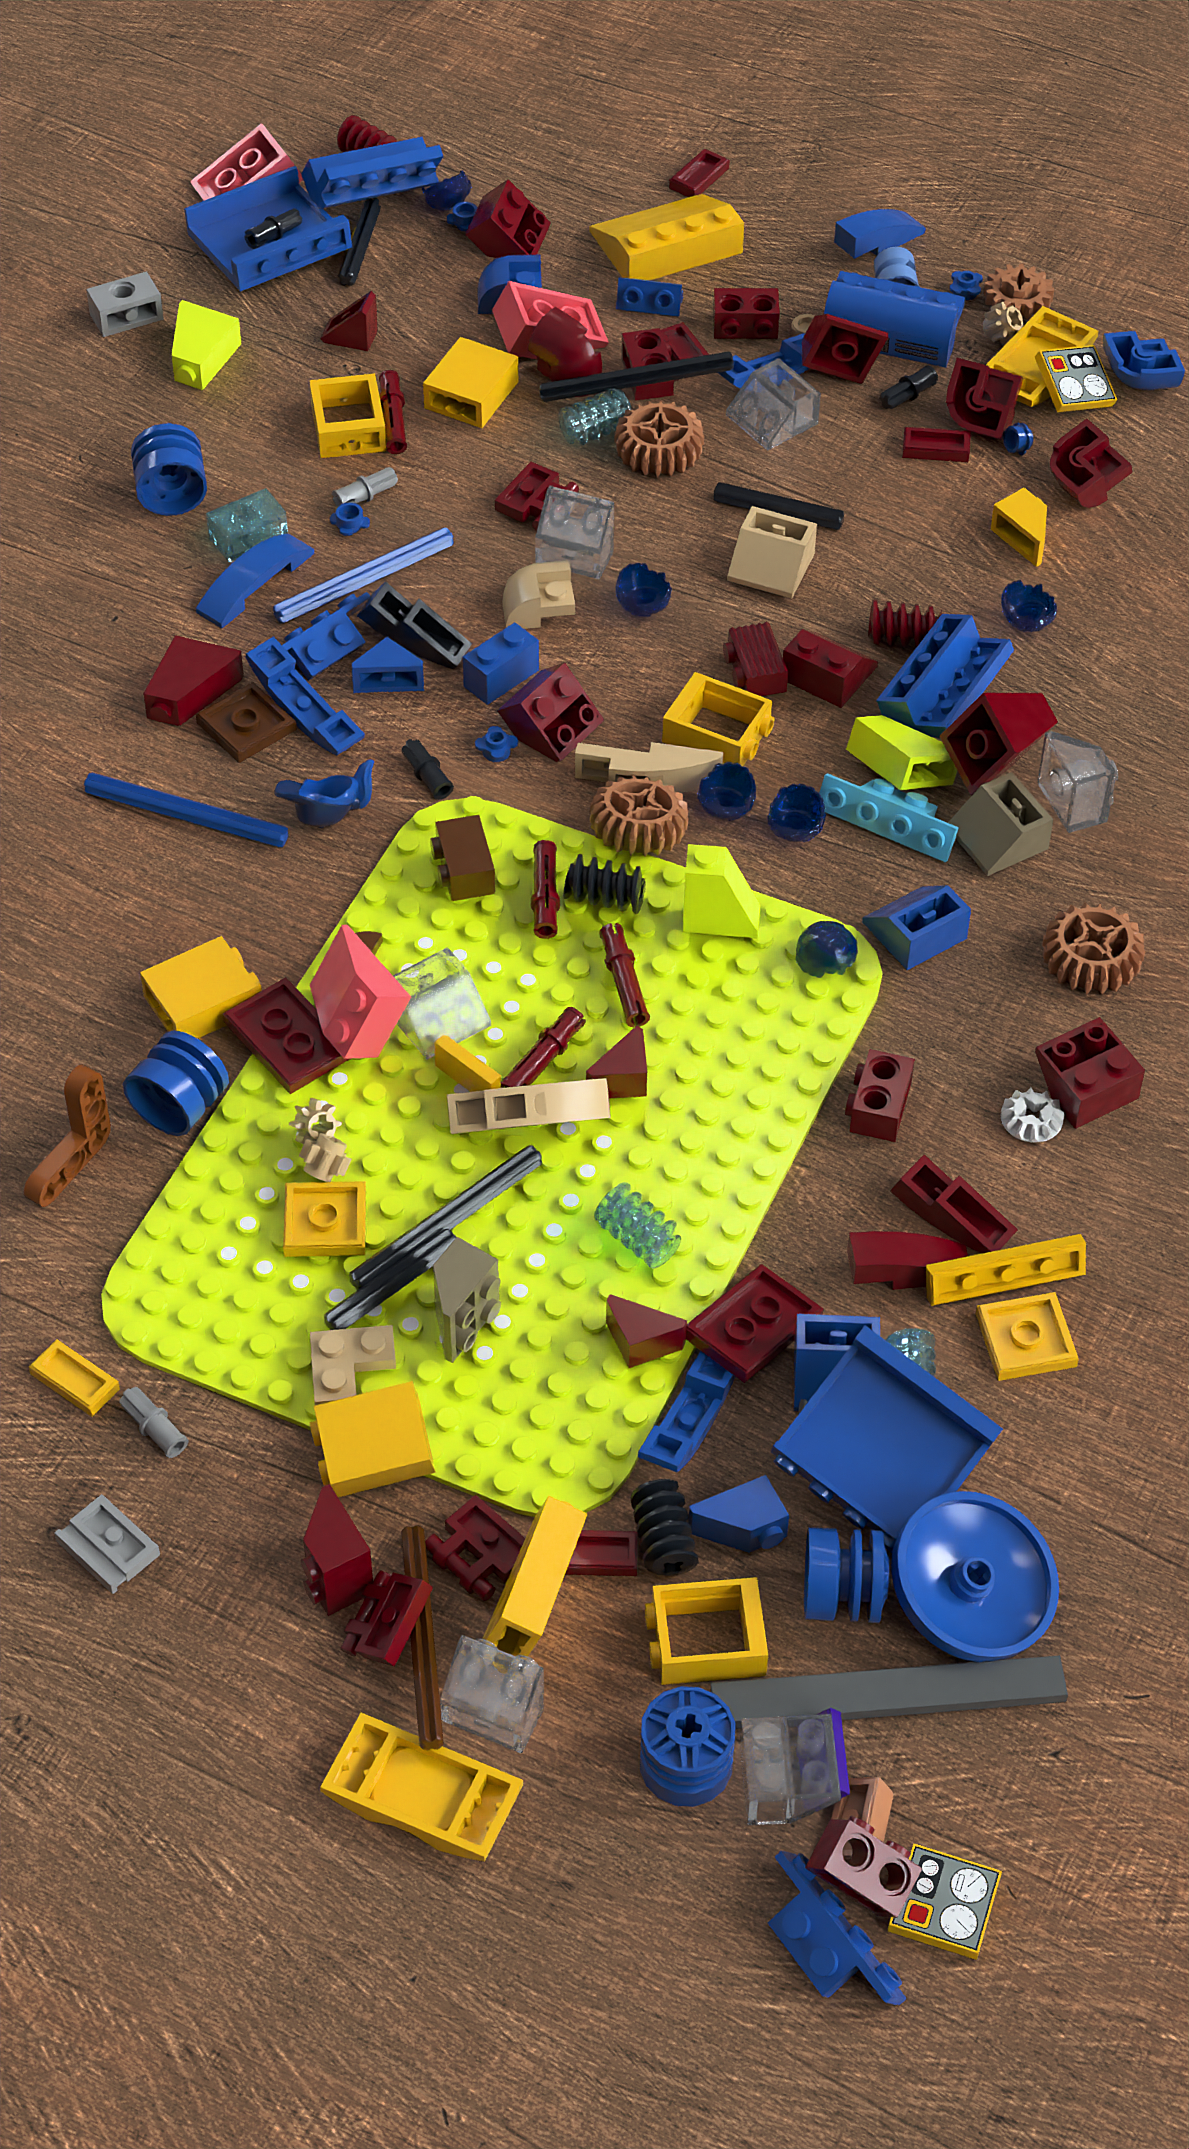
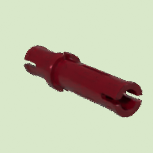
(392, 402)
(545, 918)
(621, 964)
(551, 1043)

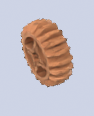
(659, 438)
(639, 815)
(1090, 957)

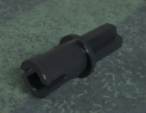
(272, 228)
(909, 387)
(427, 769)

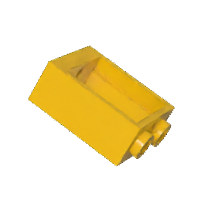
(335, 437)
(723, 699)
(700, 1598)

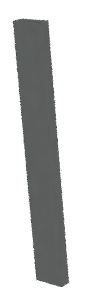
(900, 1690)

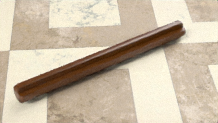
(423, 1646)

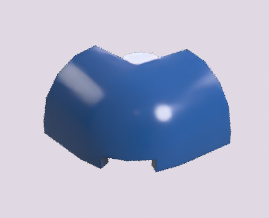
(495, 276)
(1143, 362)

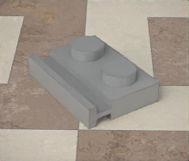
(107, 1543)

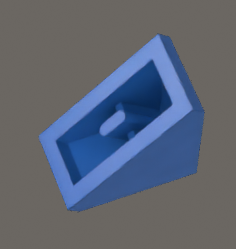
(387, 669)

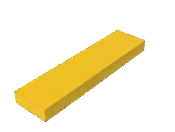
(1006, 1269)

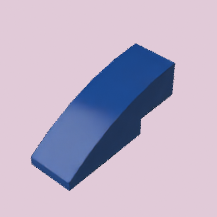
(875, 231)

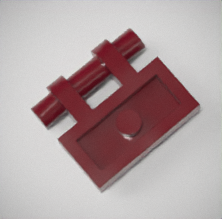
(527, 492)
(486, 1537)
(386, 1617)

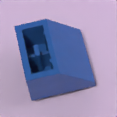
(920, 924)
(819, 1347)

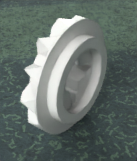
(1029, 1127)

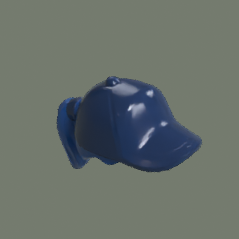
(330, 799)

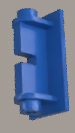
(649, 296)

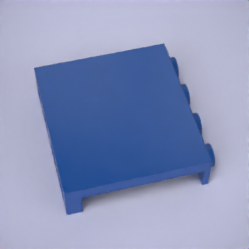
(221, 224)
(883, 1437)

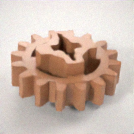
(1019, 288)

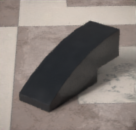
(414, 627)

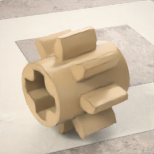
(1002, 323)
(311, 1114)
(325, 1157)

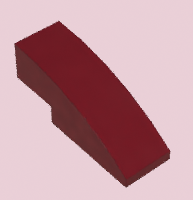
(953, 1207)
(898, 1257)

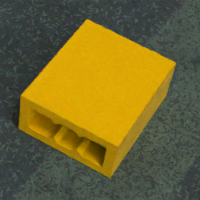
(470, 382)
(198, 987)
(372, 1439)

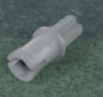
(365, 487)
(153, 1422)

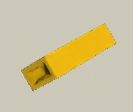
(535, 1578)

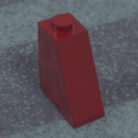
(190, 679)

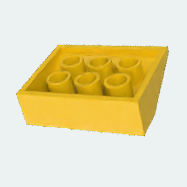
(671, 237)

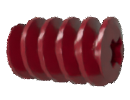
(359, 134)
(900, 623)

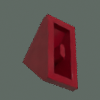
(354, 326)
(624, 1067)
(643, 1331)

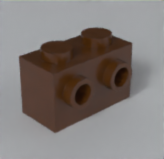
(463, 857)

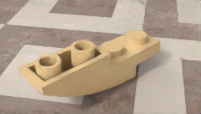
(666, 762)
(528, 1105)

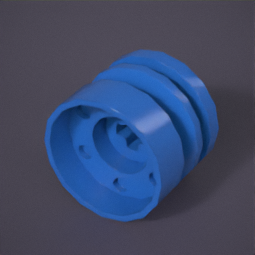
(168, 469)
(176, 1083)
(844, 1575)
(687, 1768)

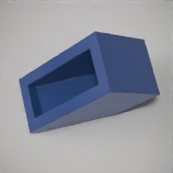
(742, 1517)

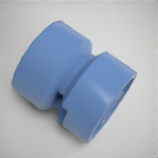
(896, 266)

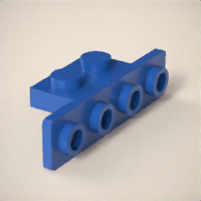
(328, 639)
(824, 1939)

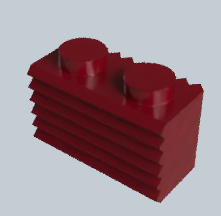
(756, 660)

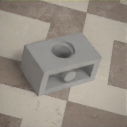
(125, 304)

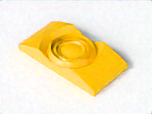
(1042, 332)
(429, 1793)

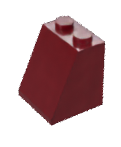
(996, 734)

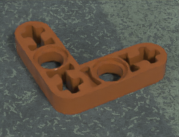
(88, 1134)

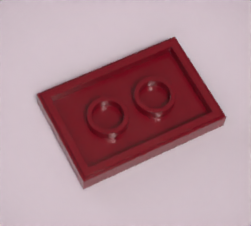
(284, 1035)
(750, 1322)

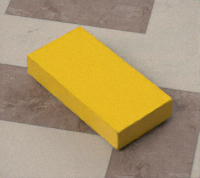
(464, 1066)
(74, 1378)

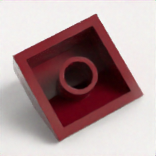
(841, 347)
(826, 667)
(335, 1556)

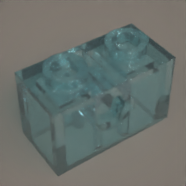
(246, 523)

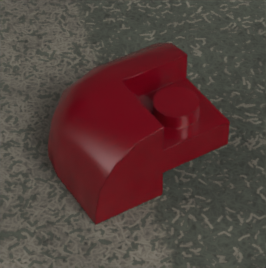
(563, 348)
(982, 398)
(1087, 464)

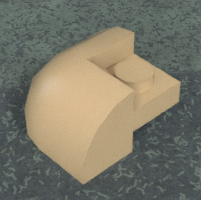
(537, 593)

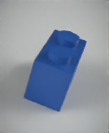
(501, 663)

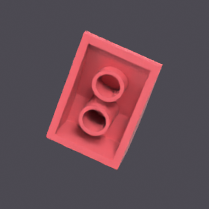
(244, 163)
(523, 306)
(356, 997)

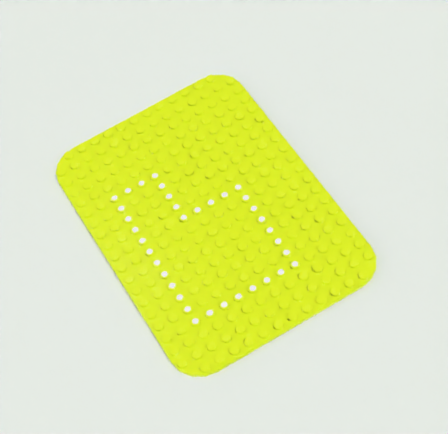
(543, 1396)

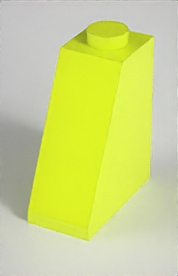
(202, 343)
(901, 753)
(717, 895)

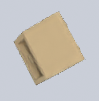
(772, 552)

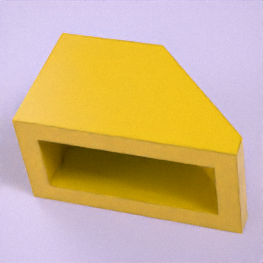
(1022, 524)

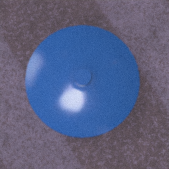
(975, 1576)

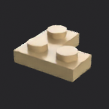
(345, 1351)

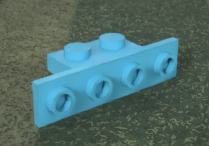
(890, 813)

